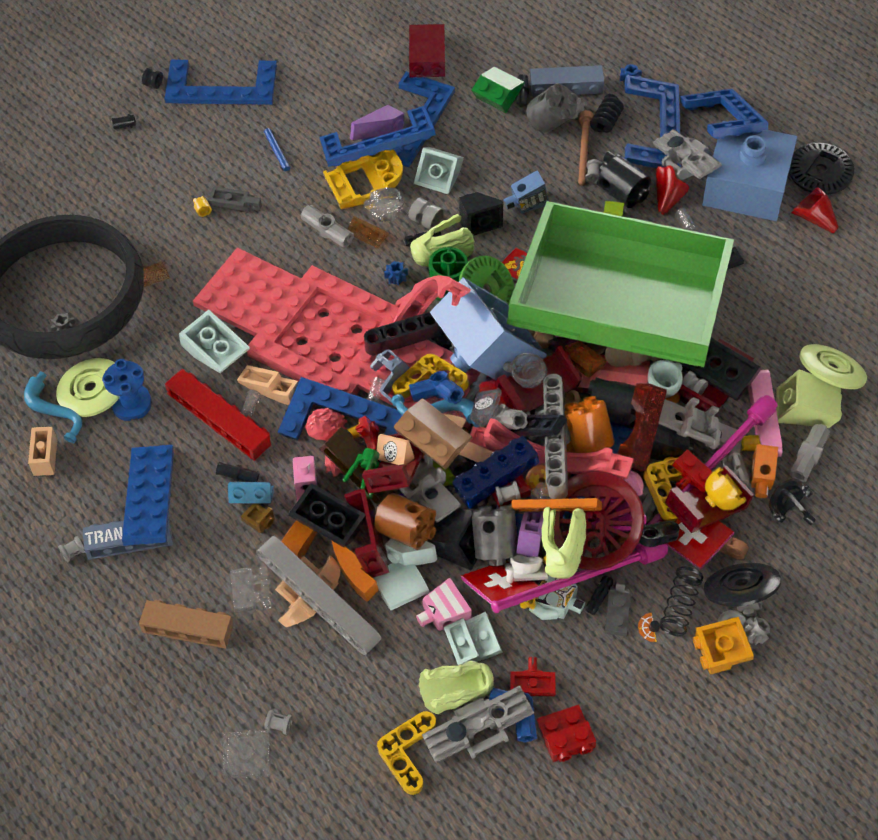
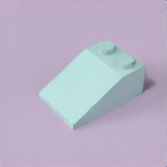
(212, 342)

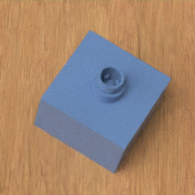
(751, 173)
(481, 332)

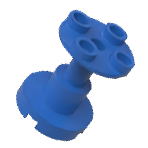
(126, 382)

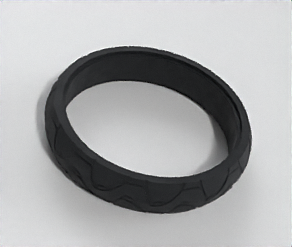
(100, 328)

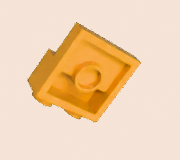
(722, 645)

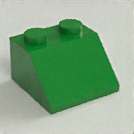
(497, 88)

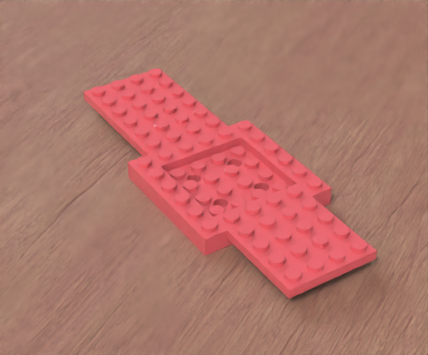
(287, 309)

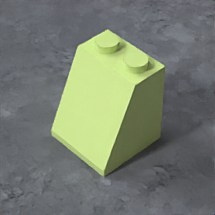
(808, 401)

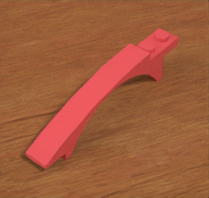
(425, 293)
(498, 436)

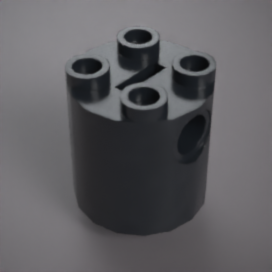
(624, 181)
(617, 399)

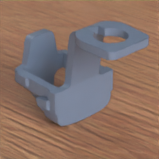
(396, 366)

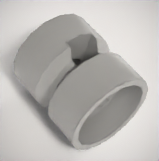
(425, 213)

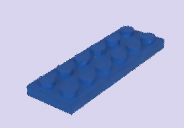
(148, 495)

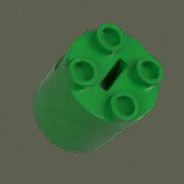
(447, 262)

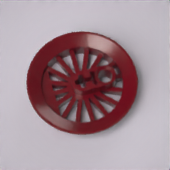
(608, 486)

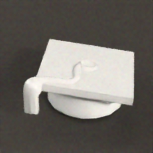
(525, 569)

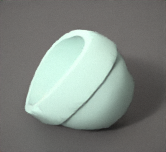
(666, 375)

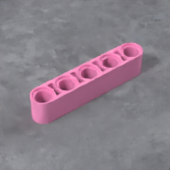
(769, 431)

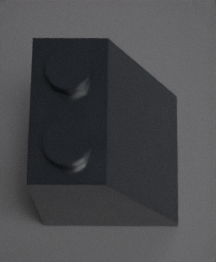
(669, 443)
(455, 538)

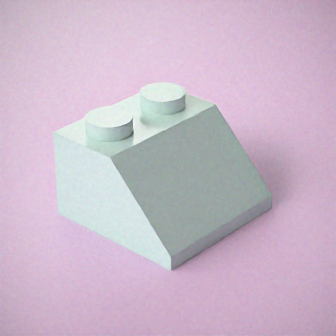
(438, 170)

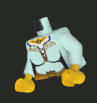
(555, 603)

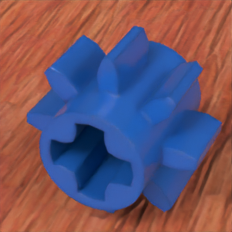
(630, 70)
(396, 273)

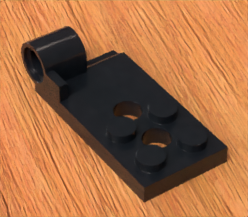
(729, 361)

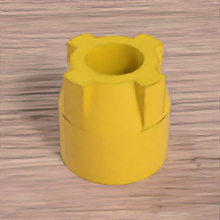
(202, 206)
(750, 442)

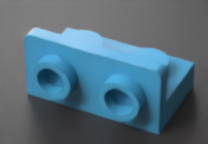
(250, 492)

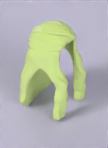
(426, 244)
(563, 562)
(455, 685)

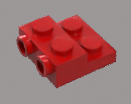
(566, 733)

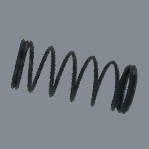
(690, 582)

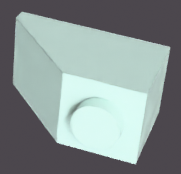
(406, 555)

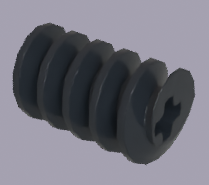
(607, 114)

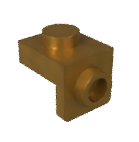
(258, 517)

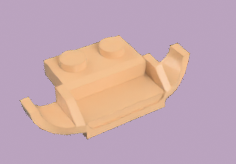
(299, 609)

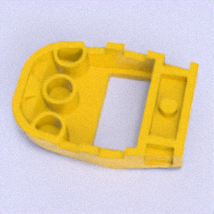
(382, 171)

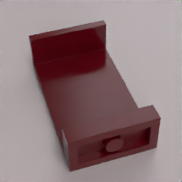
(427, 50)
(711, 395)
(531, 398)
(392, 476)
(694, 509)
(372, 556)

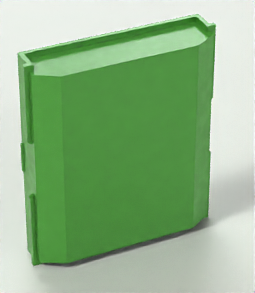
(621, 283)

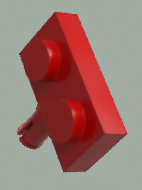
(368, 431)
(692, 471)
(534, 681)

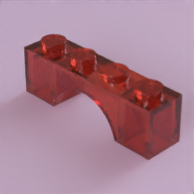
(648, 403)

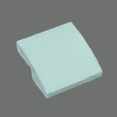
(401, 585)
(473, 639)

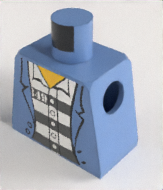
(528, 193)

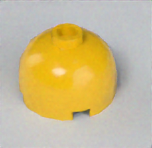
(722, 491)

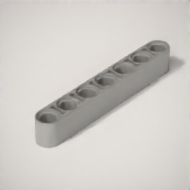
(555, 446)
(318, 595)

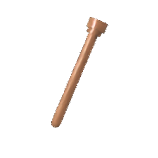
(584, 119)

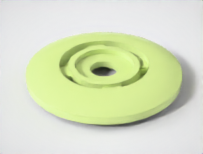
(847, 375)
(86, 402)

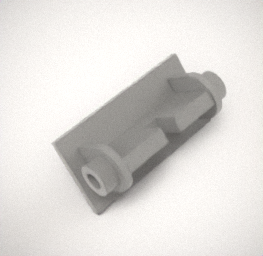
(736, 464)

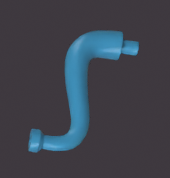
(31, 397)
(443, 406)

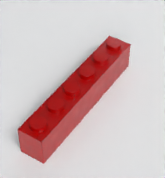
(218, 414)

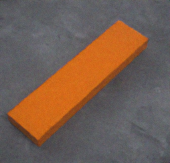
(539, 505)

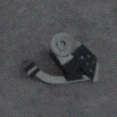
(779, 510)

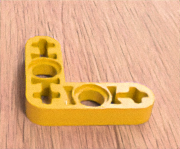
(426, 369)
(663, 482)
(398, 753)

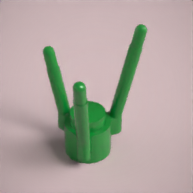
(368, 461)

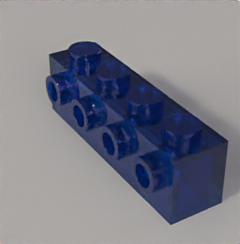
(495, 471)

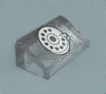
(485, 406)

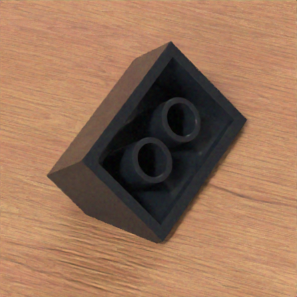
(328, 515)

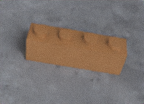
(186, 623)

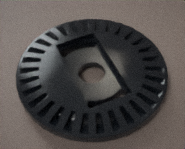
(810, 156)
(761, 579)

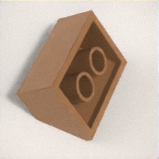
(432, 433)

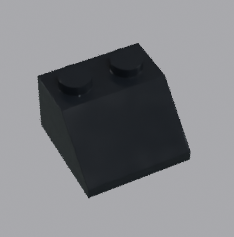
(480, 213)

